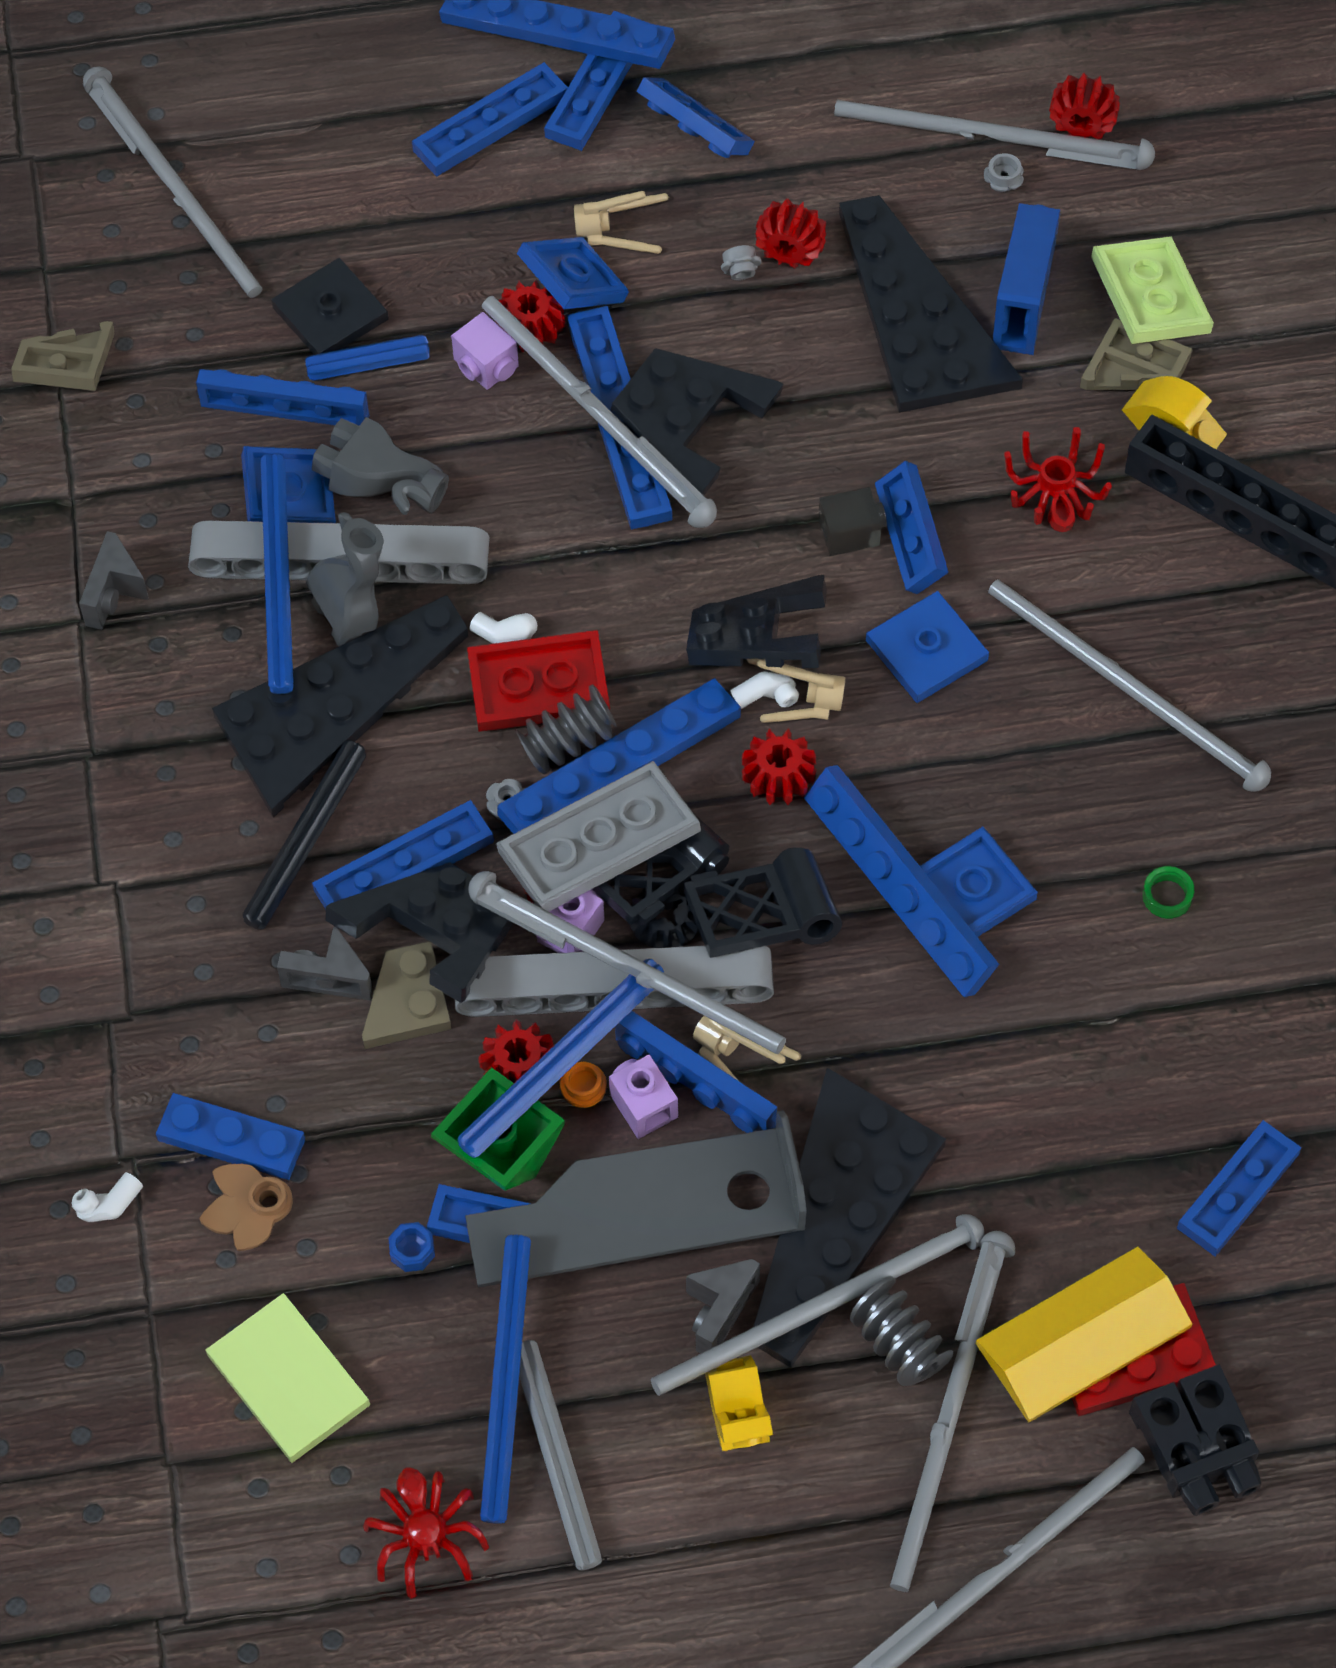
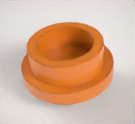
(583, 1085)

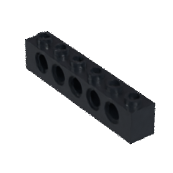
(1235, 497)

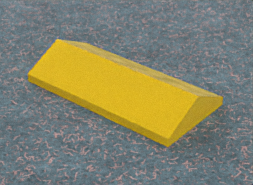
(1084, 1333)

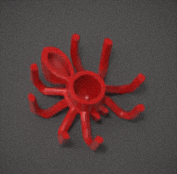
(1057, 479)
(424, 1528)

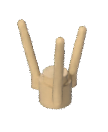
(594, 218)
(823, 690)
(719, 1039)

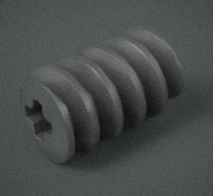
(567, 730)
(897, 1335)

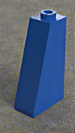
(1025, 278)

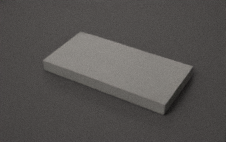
(598, 837)

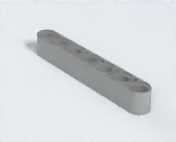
(407, 554)
(581, 981)

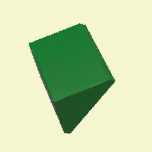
(518, 1151)

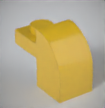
(1176, 404)
(738, 1404)

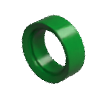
(1173, 874)

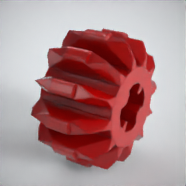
(1084, 107)
(790, 233)
(535, 310)
(782, 751)
(510, 1046)

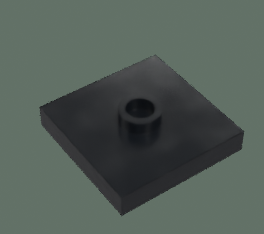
(330, 308)

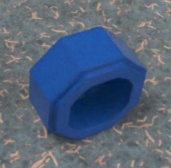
(411, 1247)

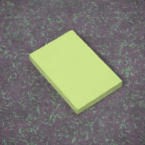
(1152, 290)
(287, 1377)

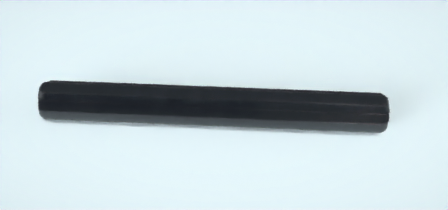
(304, 835)

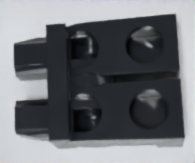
(1198, 1438)

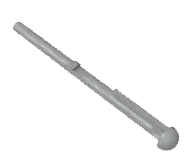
(97, 85)
(1058, 144)
(701, 510)
(1255, 776)
(557, 931)
(968, 1232)
(994, 1248)
(933, 1620)

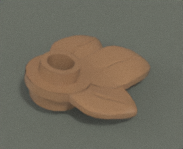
(240, 1206)

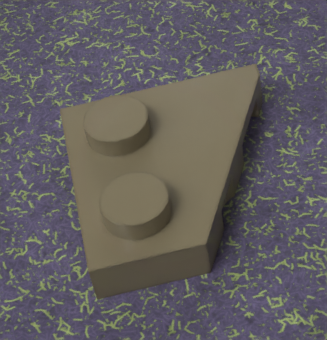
(64, 358)
(1126, 365)
(404, 1000)

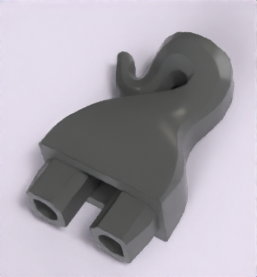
(375, 466)
(345, 583)

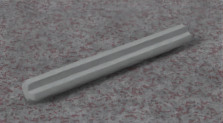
(558, 1458)

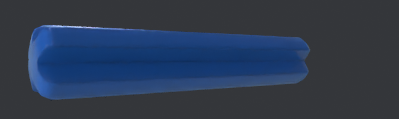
(367, 357)

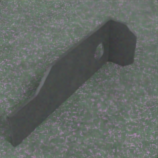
(647, 1205)

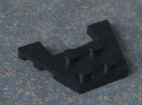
(676, 396)
(749, 627)
(439, 910)

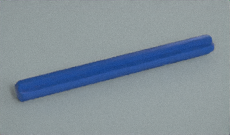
(276, 574)
(553, 1065)
(505, 1379)

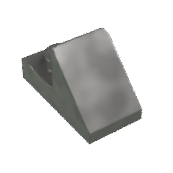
(111, 575)
(336, 974)
(727, 1293)

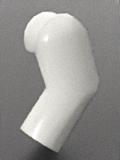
(510, 629)
(768, 685)
(106, 1206)

